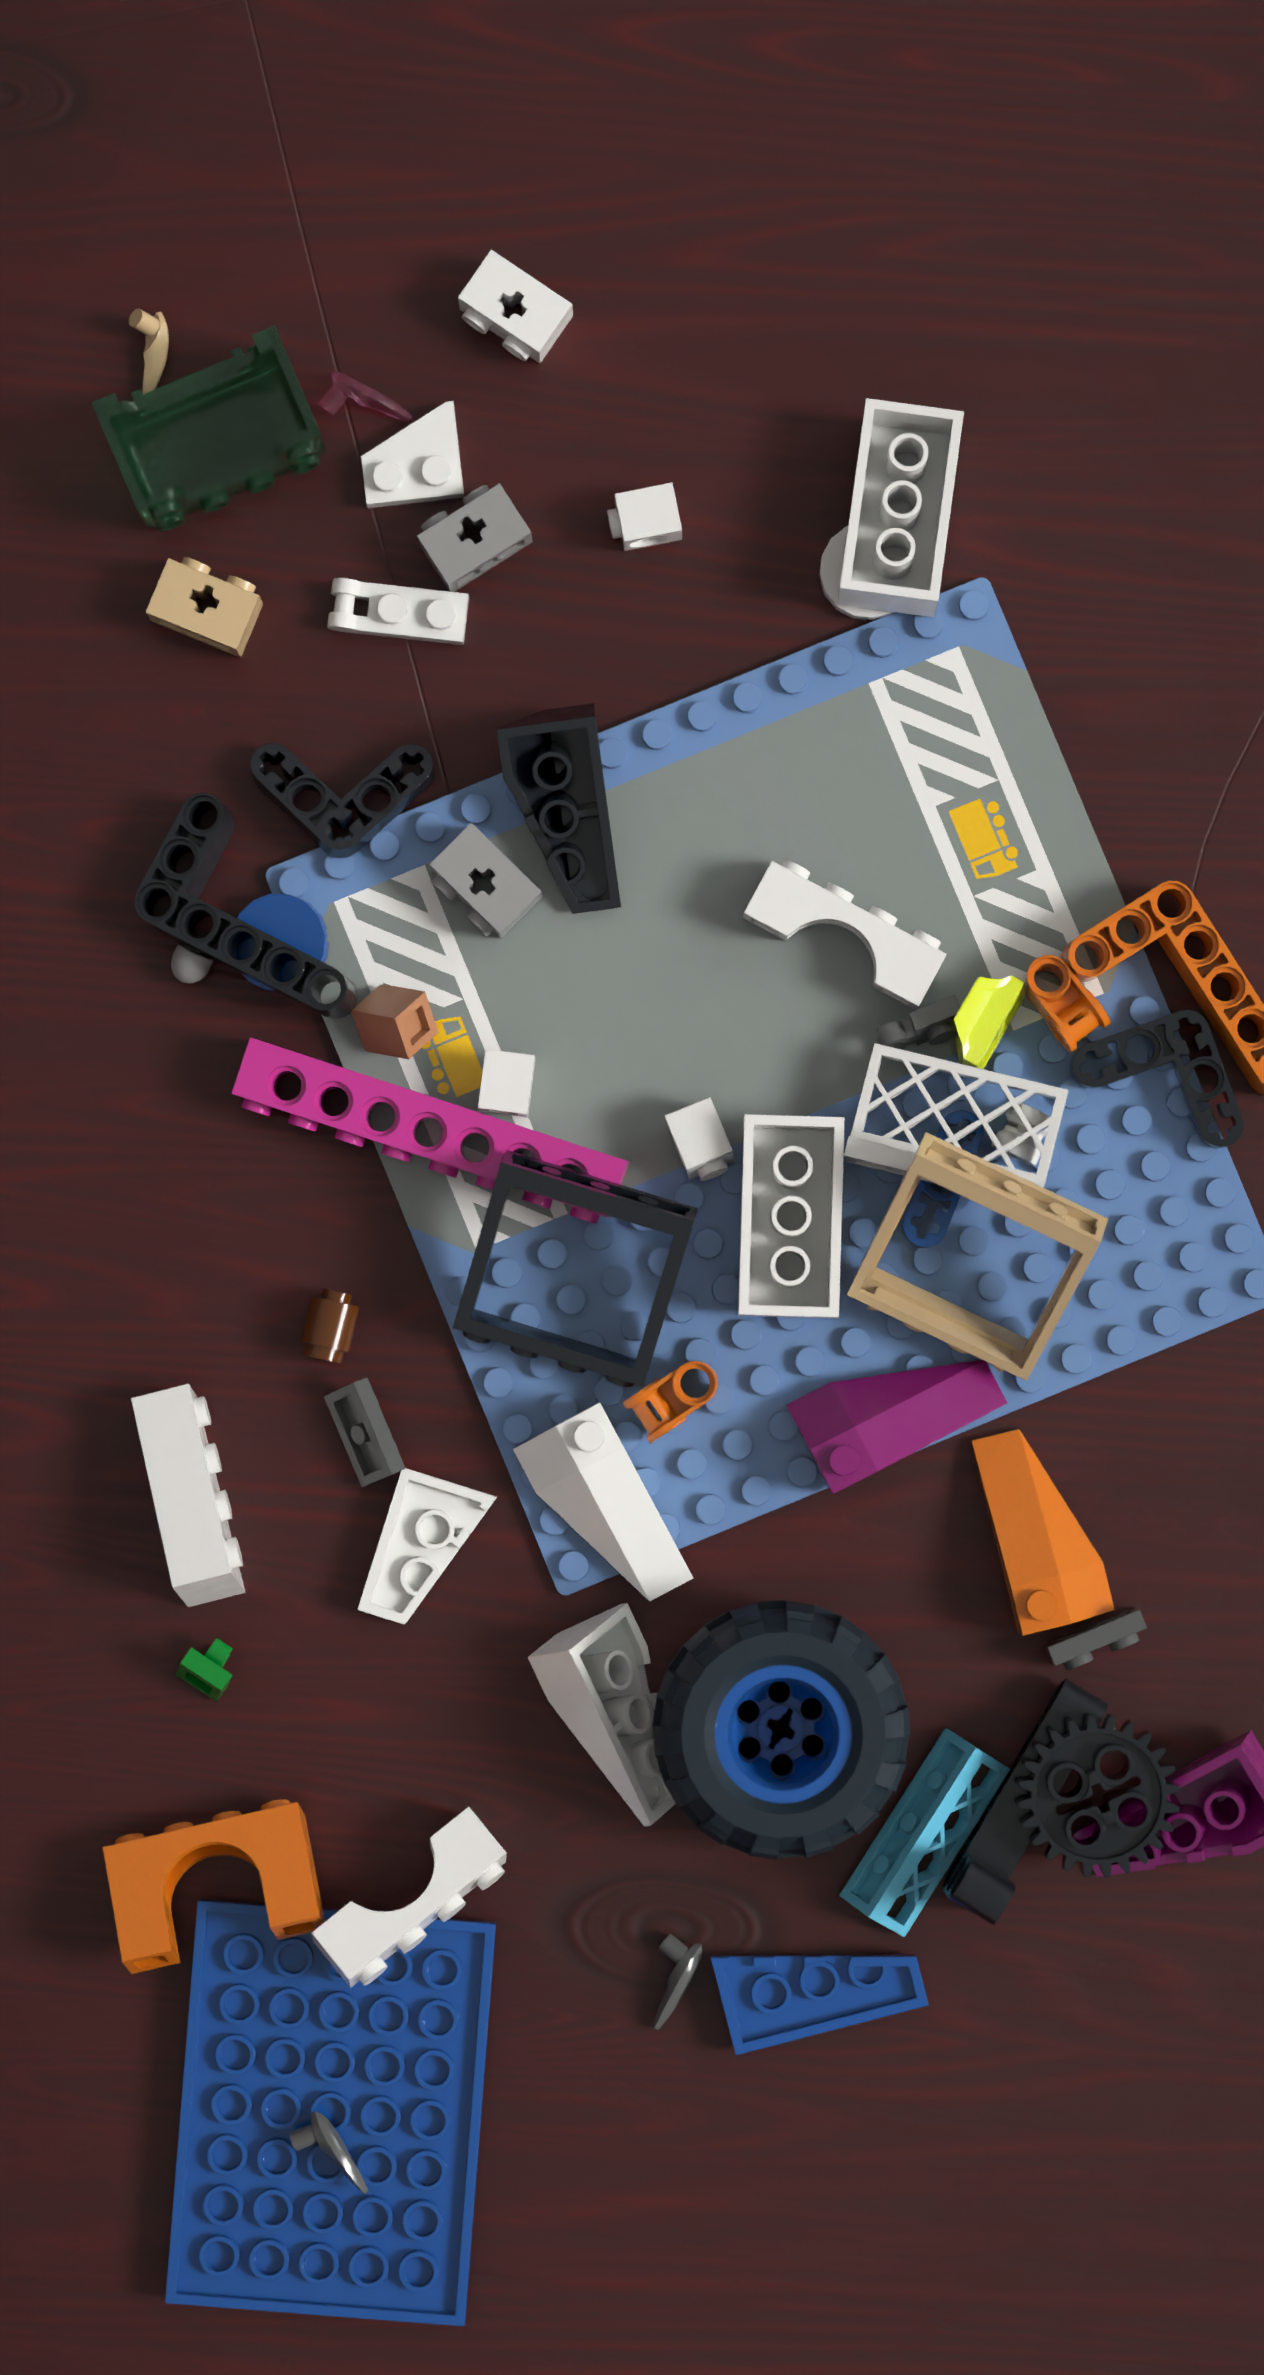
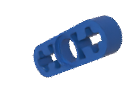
(940, 1217)

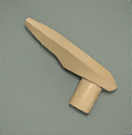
(156, 345)

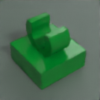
(206, 1670)

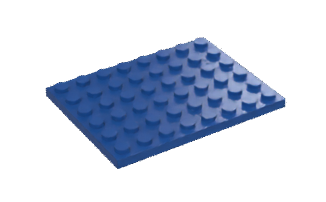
(393, 2075)

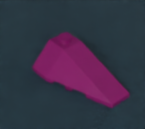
(1217, 1813)

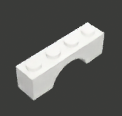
(901, 961)
(362, 1939)

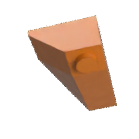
(1042, 1549)

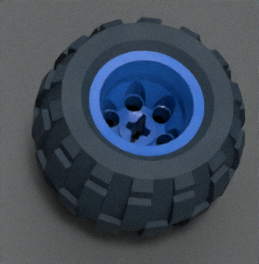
(823, 1794)

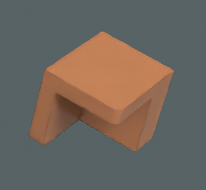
(394, 1021)

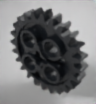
(1112, 1838)

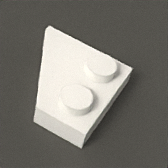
(416, 463)

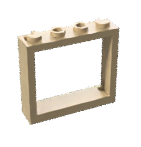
(1008, 1196)

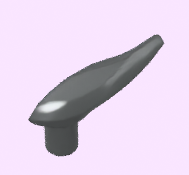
(687, 1963)
(329, 2140)

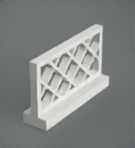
(895, 1155)

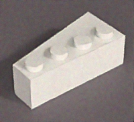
(187, 1495)

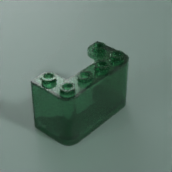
(212, 434)

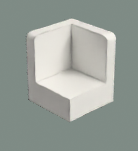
(506, 1083)

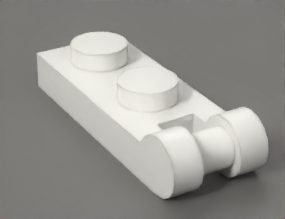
(400, 612)

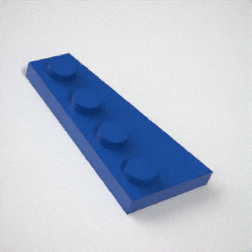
(805, 1995)

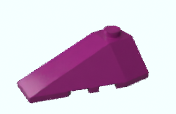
(880, 1419)

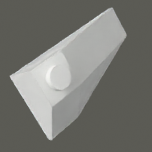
(597, 1491)
(603, 1695)

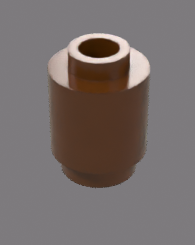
(329, 1326)

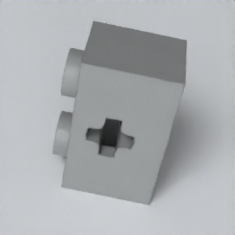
(501, 536)
(472, 854)

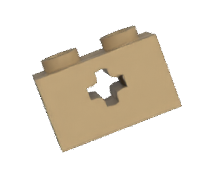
(224, 627)

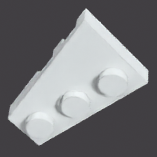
(418, 1541)

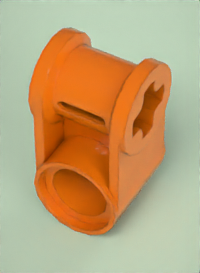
(1065, 1004)
(669, 1400)

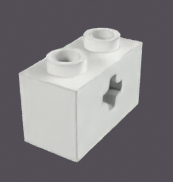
(501, 284)

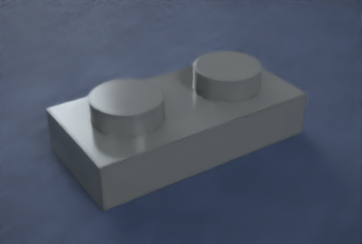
(364, 1432)
(1077, 1647)

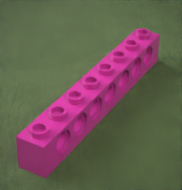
(267, 1063)

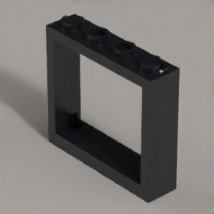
(597, 1196)

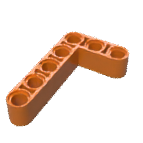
(1195, 973)

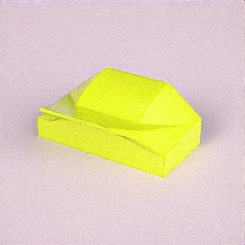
(986, 1017)

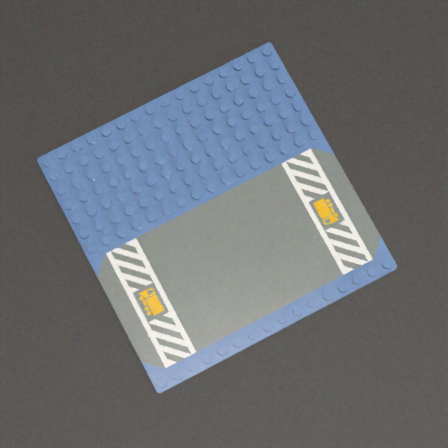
(921, 787)

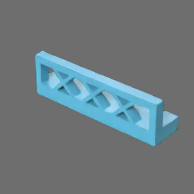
(918, 1828)

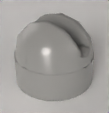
(189, 964)

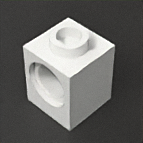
(645, 517)
(700, 1140)

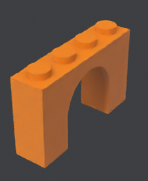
(147, 1869)

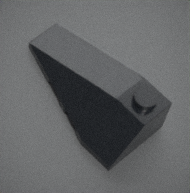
(560, 788)

